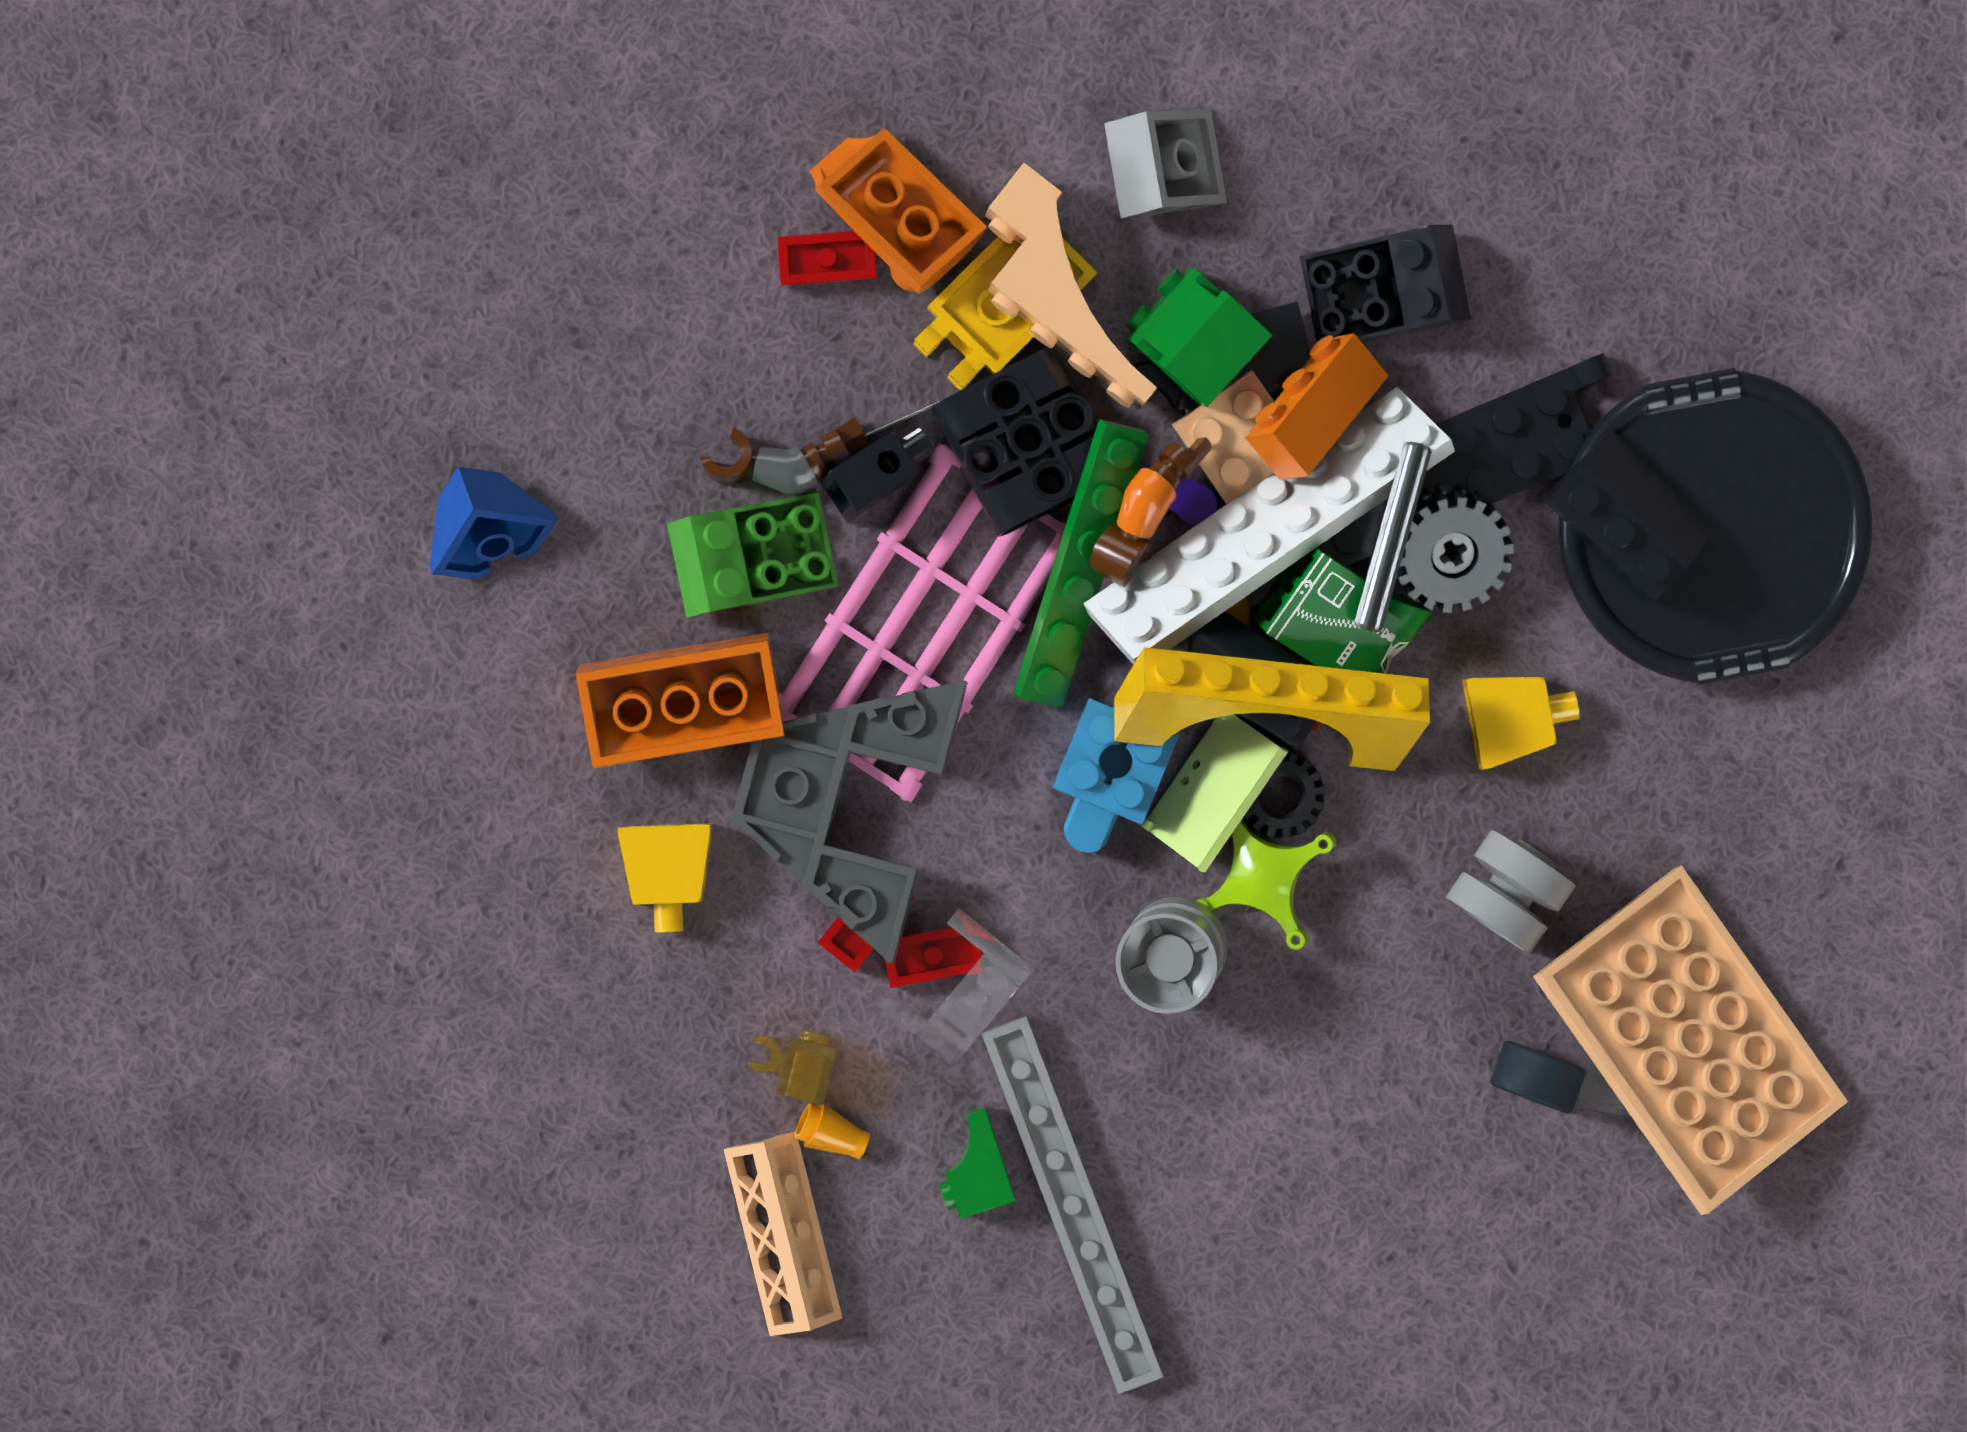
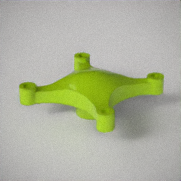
(1266, 878)

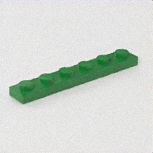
(1072, 582)

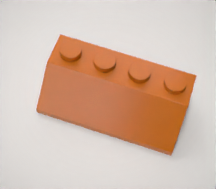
(680, 700)

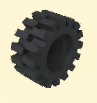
(1306, 811)

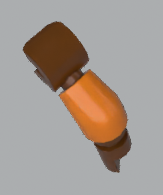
(1142, 511)

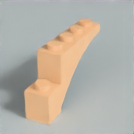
(1043, 290)

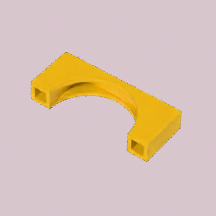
(1176, 689)

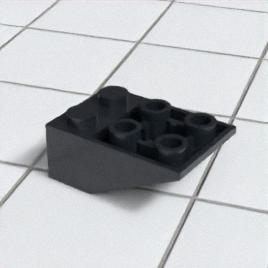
(1387, 285)

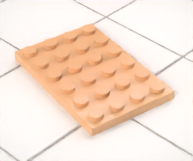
(1690, 1039)

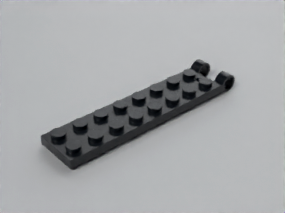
(1498, 451)

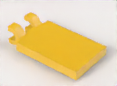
(973, 322)

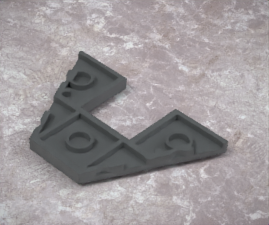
(795, 788)

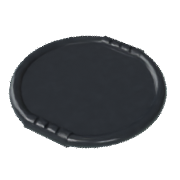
(1784, 517)

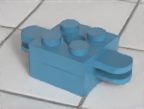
(1107, 778)

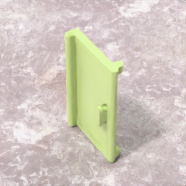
(1219, 792)

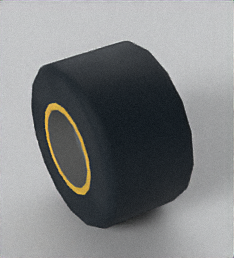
(1538, 1077)

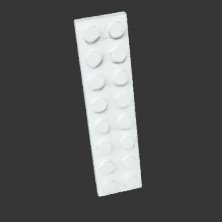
(1263, 531)

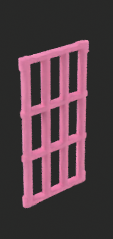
(929, 571)

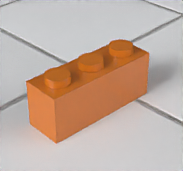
(1316, 406)

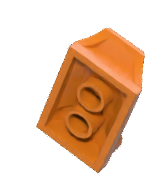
(897, 208)

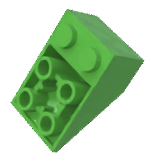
(752, 554)

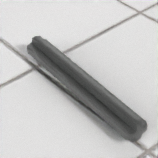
(1393, 536)

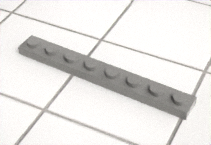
(1072, 1204)

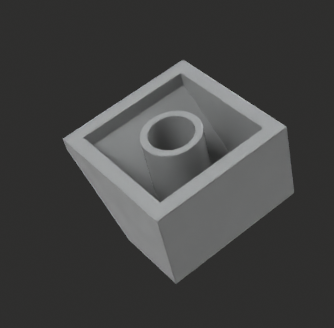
(1165, 162)

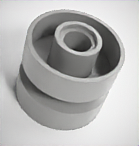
(1517, 880)
(1171, 955)

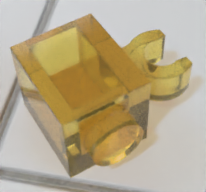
(803, 1067)

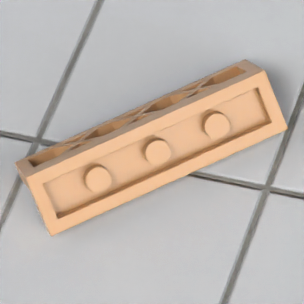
(791, 1234)

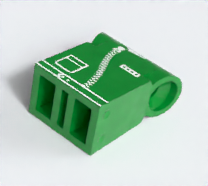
(1316, 610)

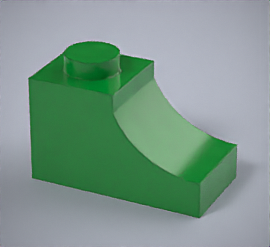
(980, 1176)

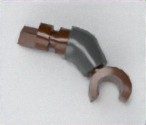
(792, 468)

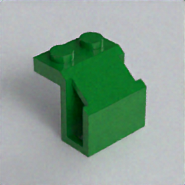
(1196, 334)

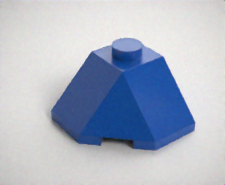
(483, 520)

